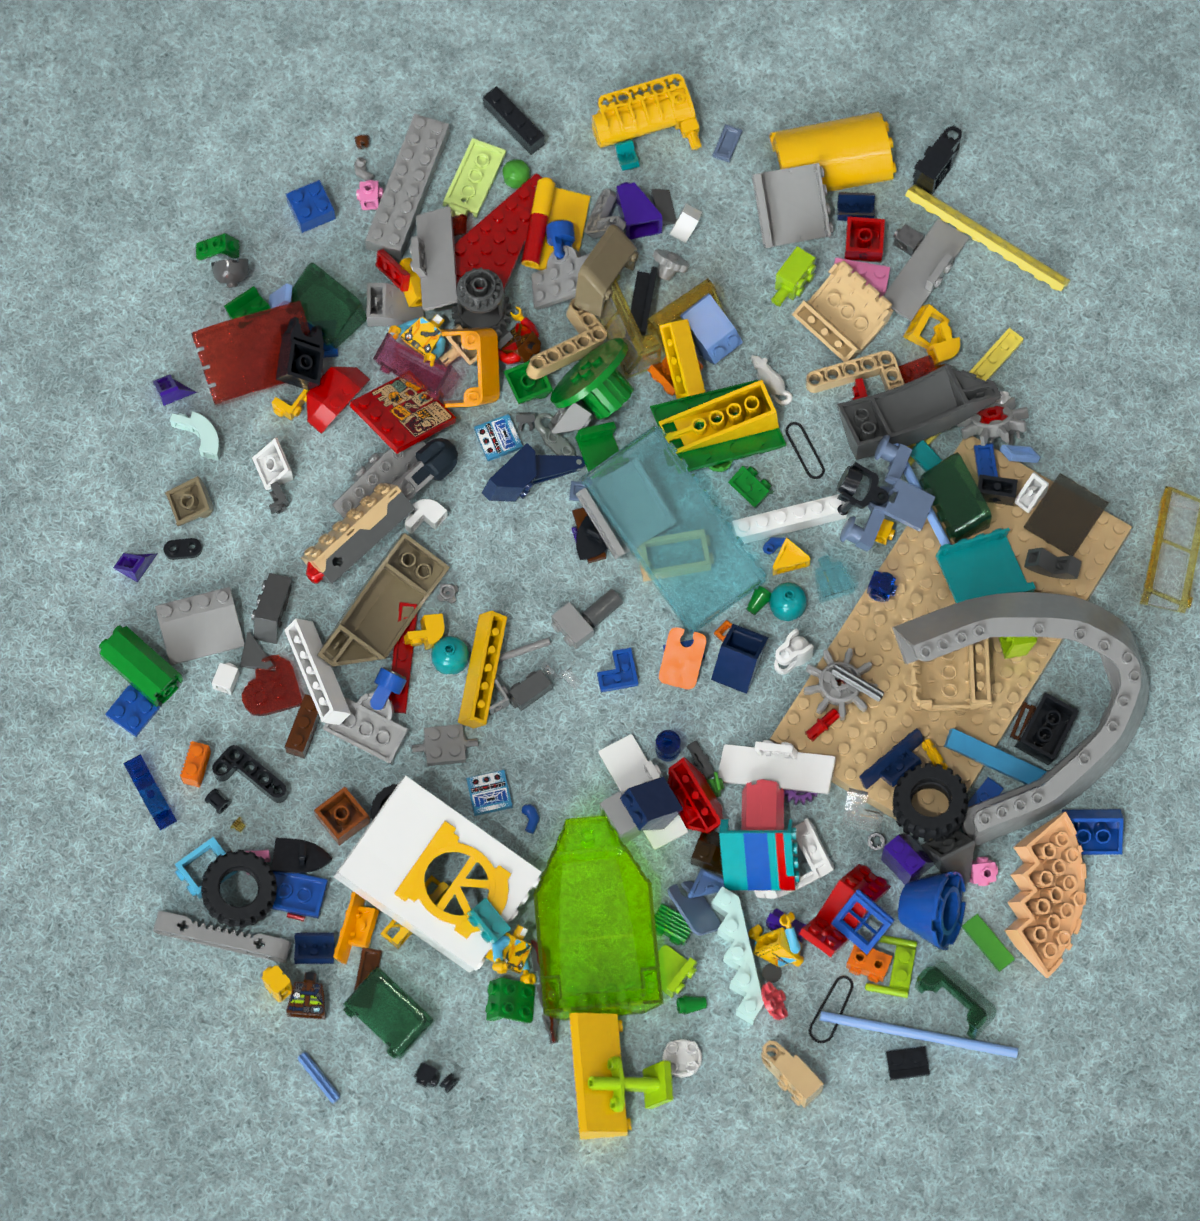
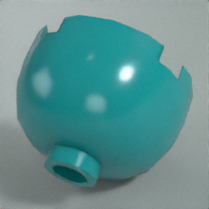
(788, 601)
(450, 655)

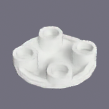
(684, 1057)

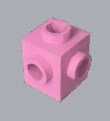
(369, 194)
(983, 871)

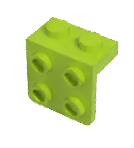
(674, 970)

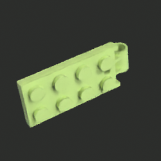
(474, 178)

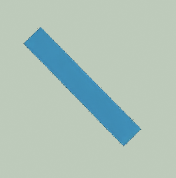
(992, 757)

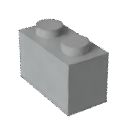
(572, 626)

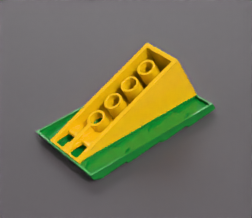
(721, 424)

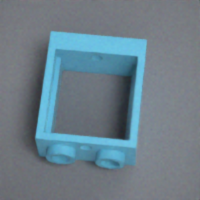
(182, 873)

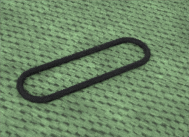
(816, 455)

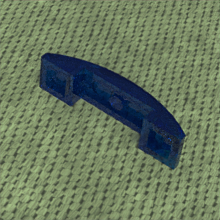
(150, 792)

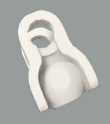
(794, 653)

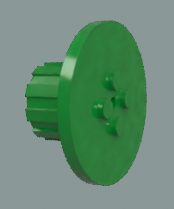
(596, 381)

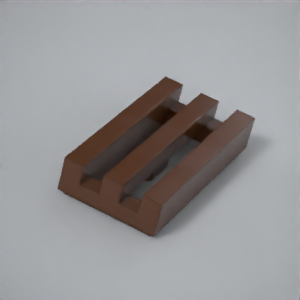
(1019, 718)

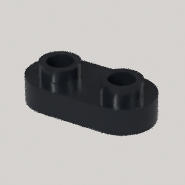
(182, 549)

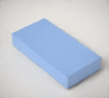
(281, 296)
(1019, 453)

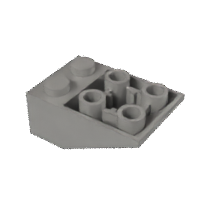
(389, 306)

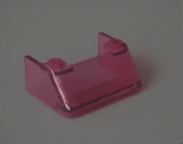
(409, 366)

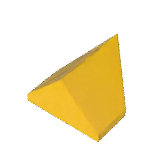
(790, 558)

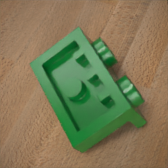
(246, 304)
(751, 485)

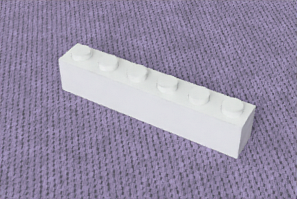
(788, 519)
(316, 672)

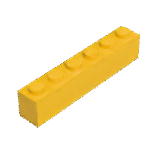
(482, 669)

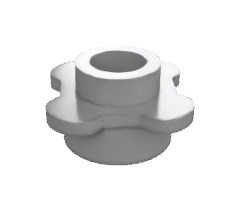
(444, 588)

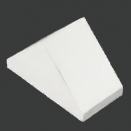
(685, 223)
(1032, 492)

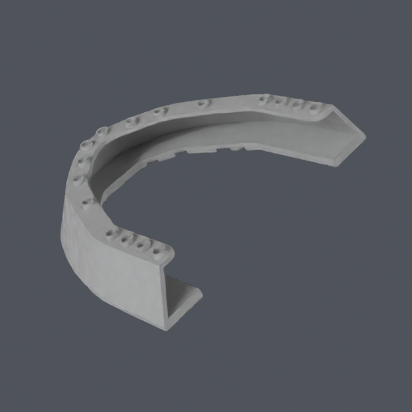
(1053, 617)

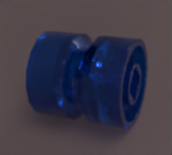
(667, 745)

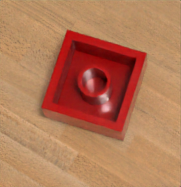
(864, 239)

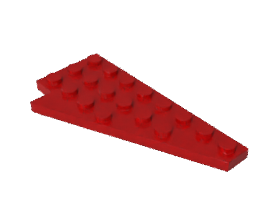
(498, 237)

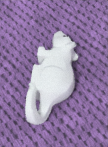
(772, 380)

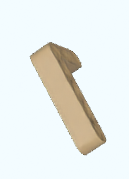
(587, 337)
(857, 365)

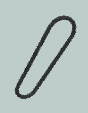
(821, 1007)

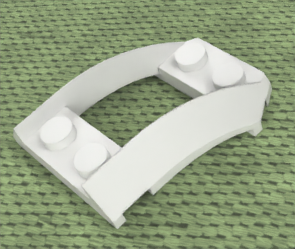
(815, 856)

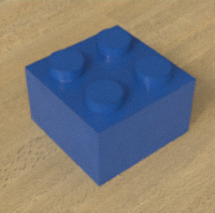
(310, 206)

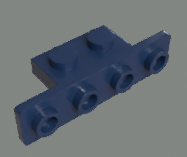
(894, 762)

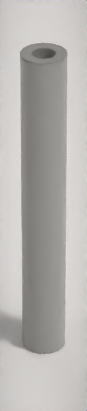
(524, 649)

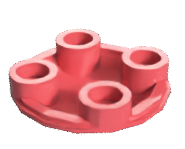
(773, 1001)

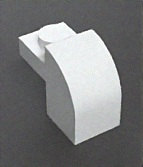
(427, 511)

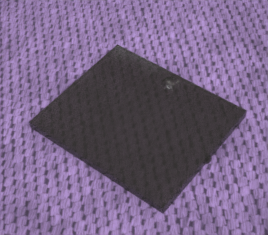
(1066, 515)

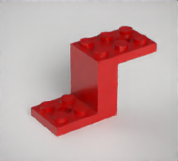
(821, 931)

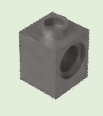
(907, 239)

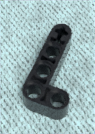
(253, 776)

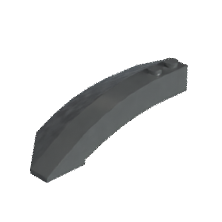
(915, 409)

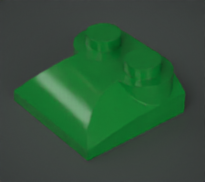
(524, 387)

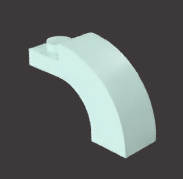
(203, 429)

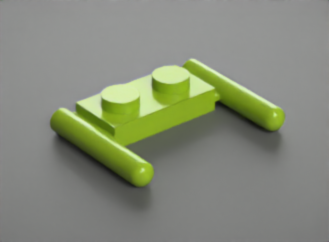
(901, 968)

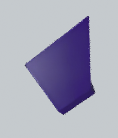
(171, 390)
(134, 565)

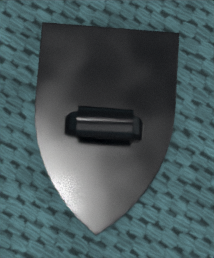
(589, 541)
(298, 856)

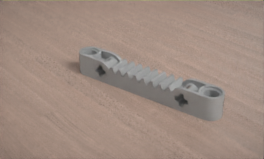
(273, 949)

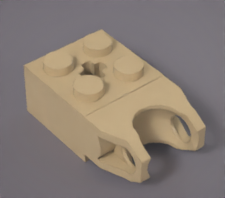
(792, 1074)

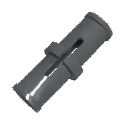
(701, 760)

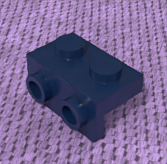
(855, 205)
(314, 948)

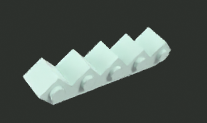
(739, 954)

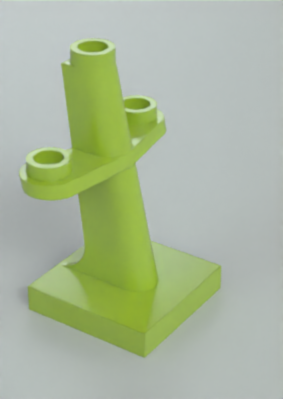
(655, 1084)

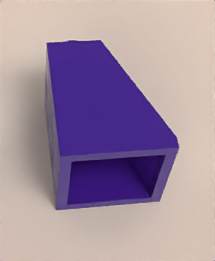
(637, 211)
(906, 858)

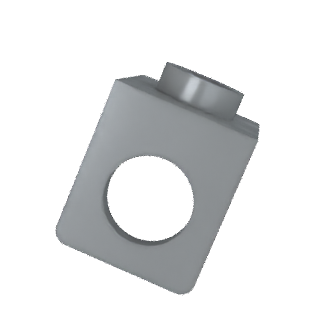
(503, 703)

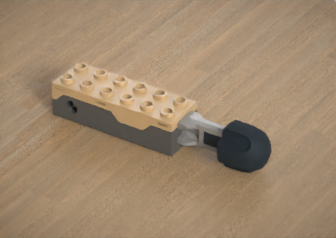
(376, 514)

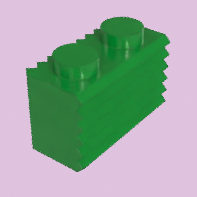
(672, 925)

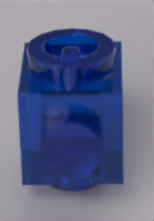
(882, 586)

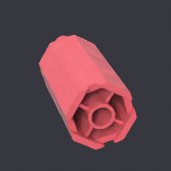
(763, 806)

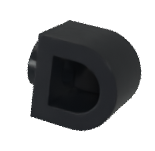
(427, 1075)

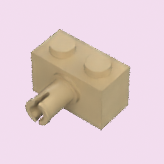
(458, 350)

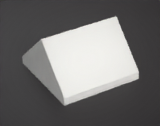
(272, 465)

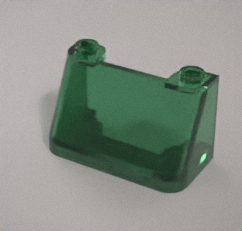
(328, 305)
(980, 1009)
(388, 1013)

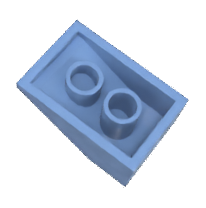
(711, 330)

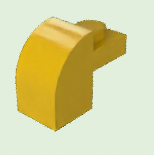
(946, 347)
(431, 631)

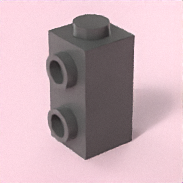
(529, 690)

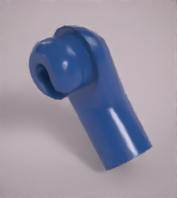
(533, 817)

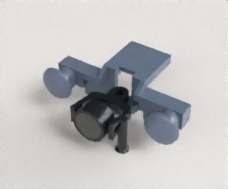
(910, 504)

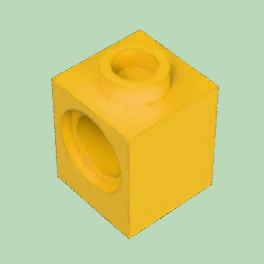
(885, 532)

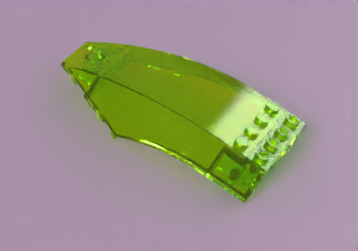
(596, 926)

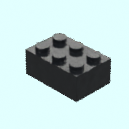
(1046, 728)

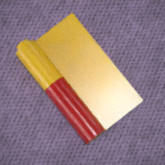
(552, 205)

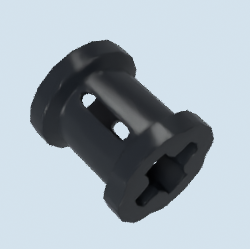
(217, 801)

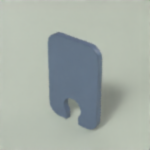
(695, 910)

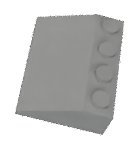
(199, 626)

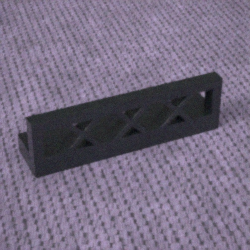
(642, 298)

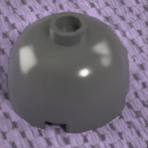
(230, 271)

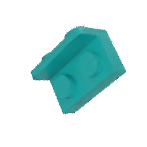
(488, 921)

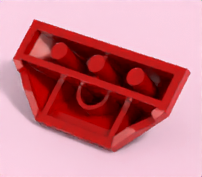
(333, 394)
(699, 804)

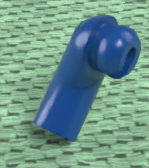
(772, 544)

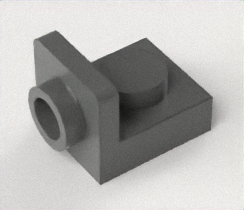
(280, 501)

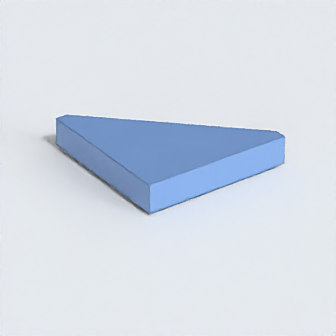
(706, 884)

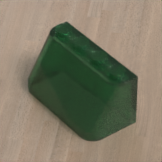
(956, 498)

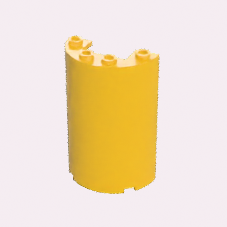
(849, 149)

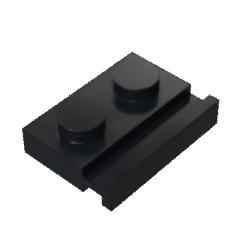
(907, 1063)

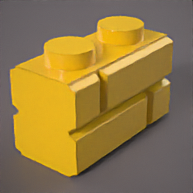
(277, 983)

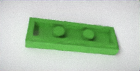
(988, 943)

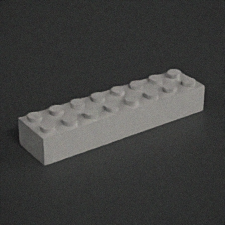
(407, 186)

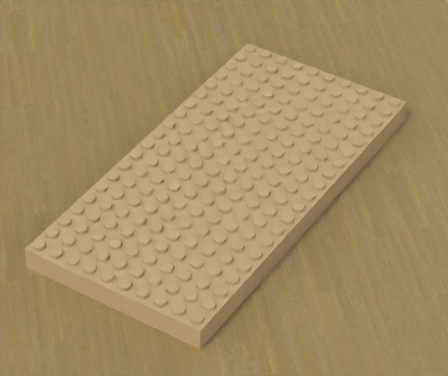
(921, 590)

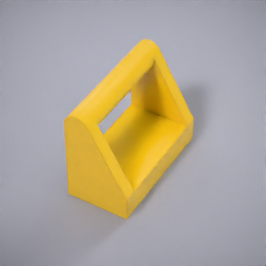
(919, 321)

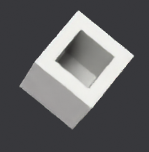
(225, 678)

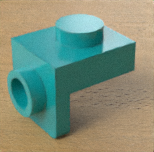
(626, 155)

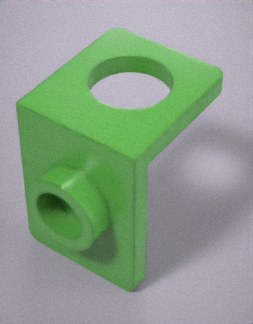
(716, 784)

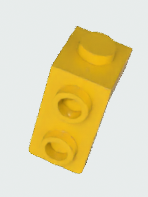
(283, 409)

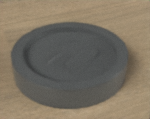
(771, 973)

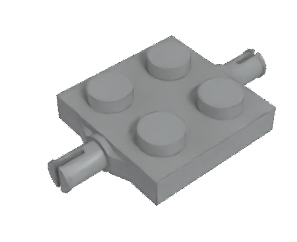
(444, 745)

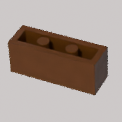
(303, 728)

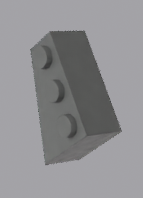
(271, 607)

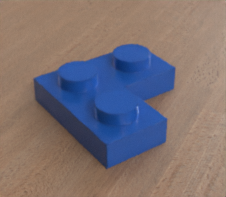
(622, 676)

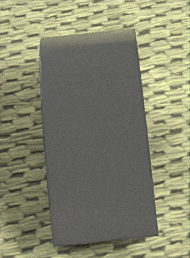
(1049, 565)

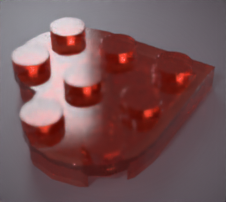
(272, 689)

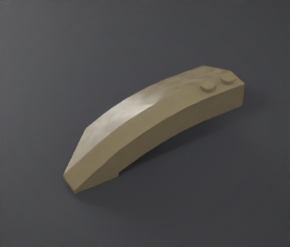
(371, 621)

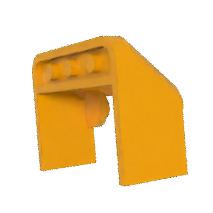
(486, 343)

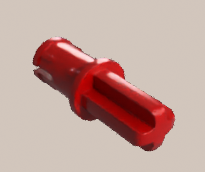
(822, 724)

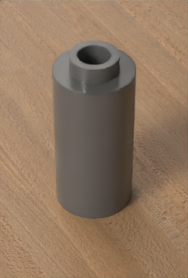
(602, 608)

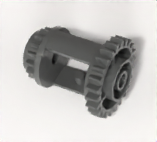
(481, 306)

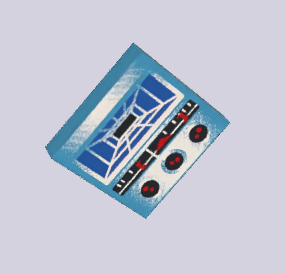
(498, 437)
(489, 792)

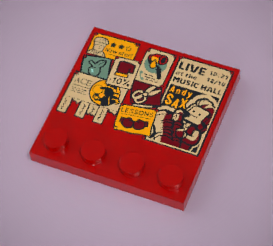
(402, 413)

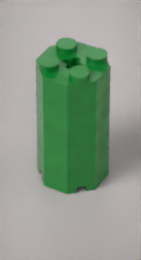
(140, 665)

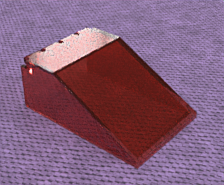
(245, 352)

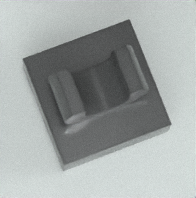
(503, 336)
(525, 417)

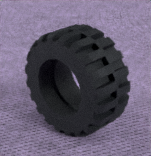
(930, 778)
(233, 862)

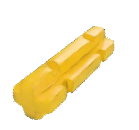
(933, 753)

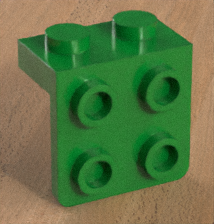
(510, 1000)

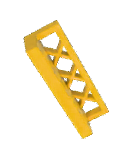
(404, 933)

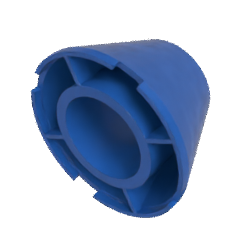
(934, 908)

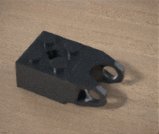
(937, 161)
(301, 356)

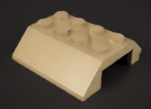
(845, 312)
(954, 680)

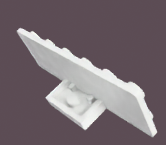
(778, 764)
(630, 768)

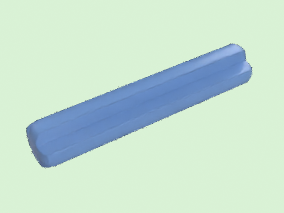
(318, 1077)

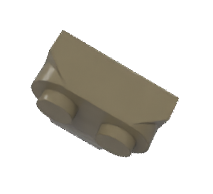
(190, 501)

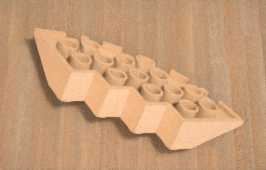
(1049, 893)

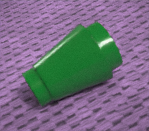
(758, 600)
(690, 1004)

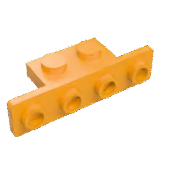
(356, 928)

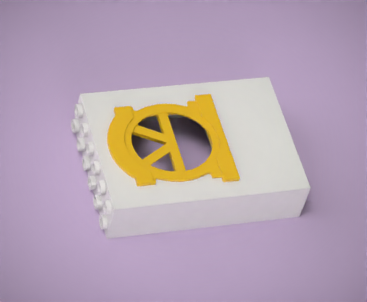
(392, 861)

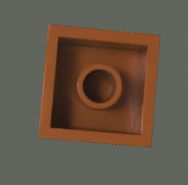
(342, 816)

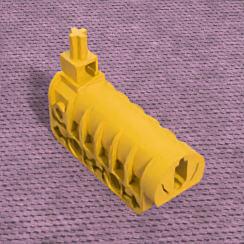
(646, 112)

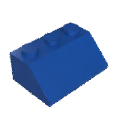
(1098, 830)

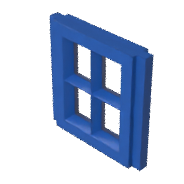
(872, 909)

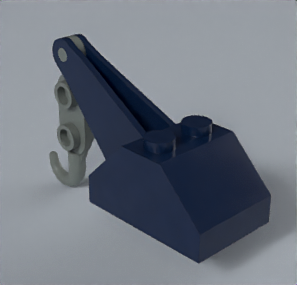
(528, 469)

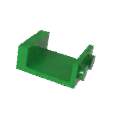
(597, 443)

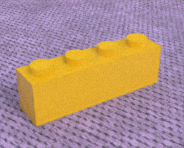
(682, 358)

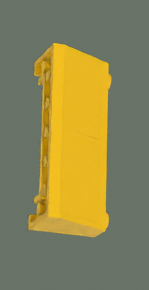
(593, 1043)

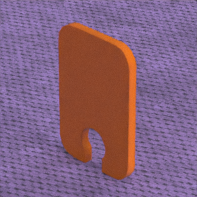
(680, 663)

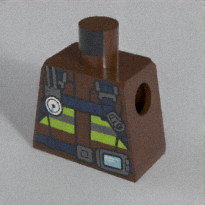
(307, 999)

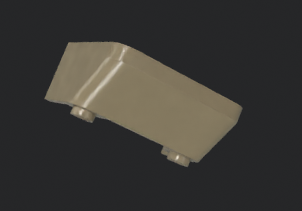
(601, 269)

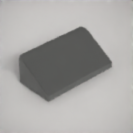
(663, 203)

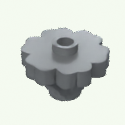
(669, 263)

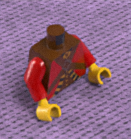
(524, 342)

